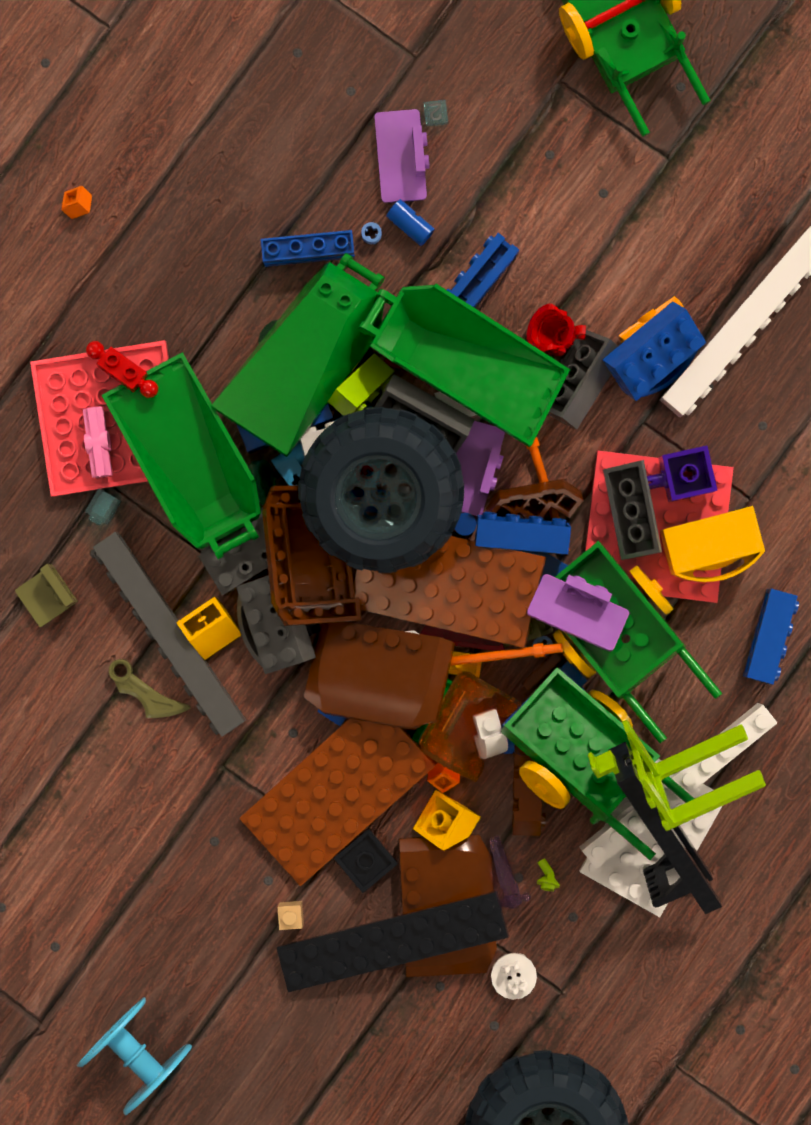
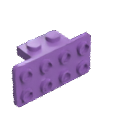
(401, 155)
(478, 462)
(579, 610)

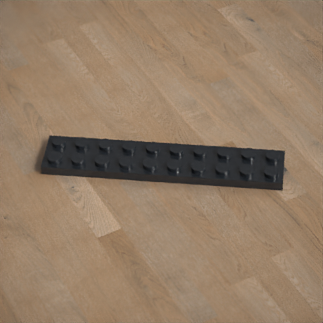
(392, 941)

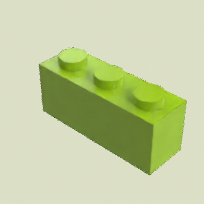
(361, 386)

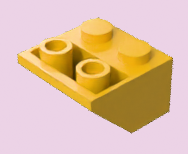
(209, 628)

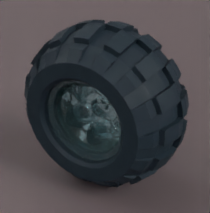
(387, 539)
(543, 1081)

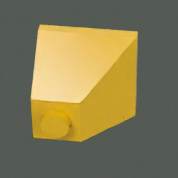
(445, 821)

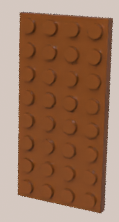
(460, 591)
(335, 794)

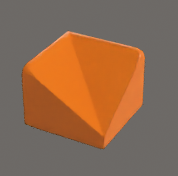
(76, 202)
(443, 778)

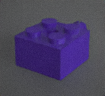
(672, 479)

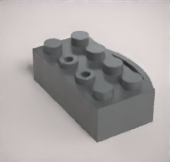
(238, 564)
(269, 640)

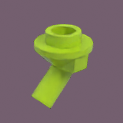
(548, 881)

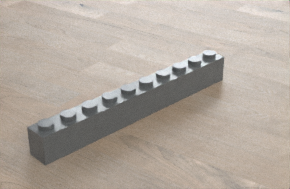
(162, 626)

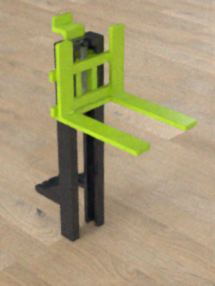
(651, 803)

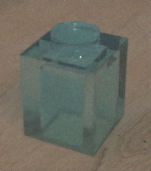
(102, 507)

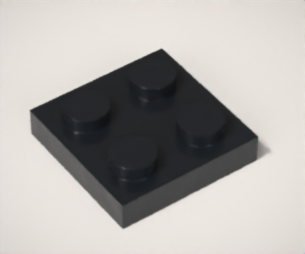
(365, 860)

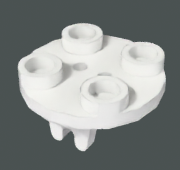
(517, 986)

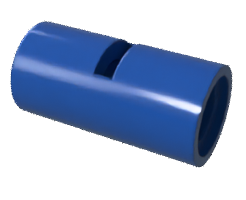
(410, 223)

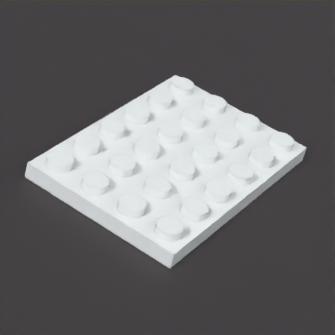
(625, 869)

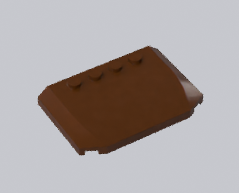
(303, 577)
(379, 674)
(441, 877)

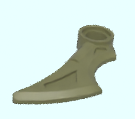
(154, 703)

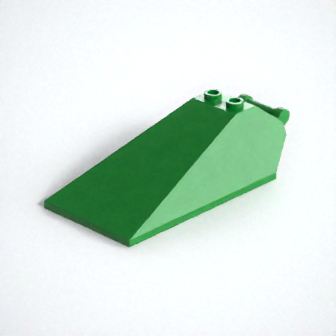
(303, 357)
(467, 357)
(188, 457)

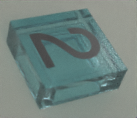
(435, 113)

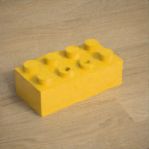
(713, 544)

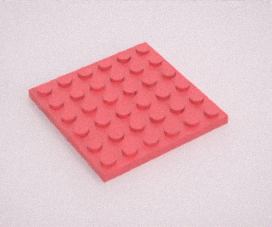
(62, 392)
(667, 515)

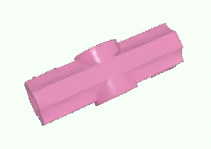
(97, 442)

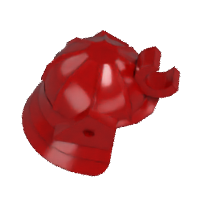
(553, 330)

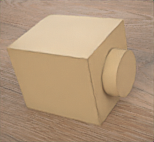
(290, 915)

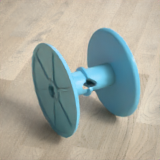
(136, 1057)

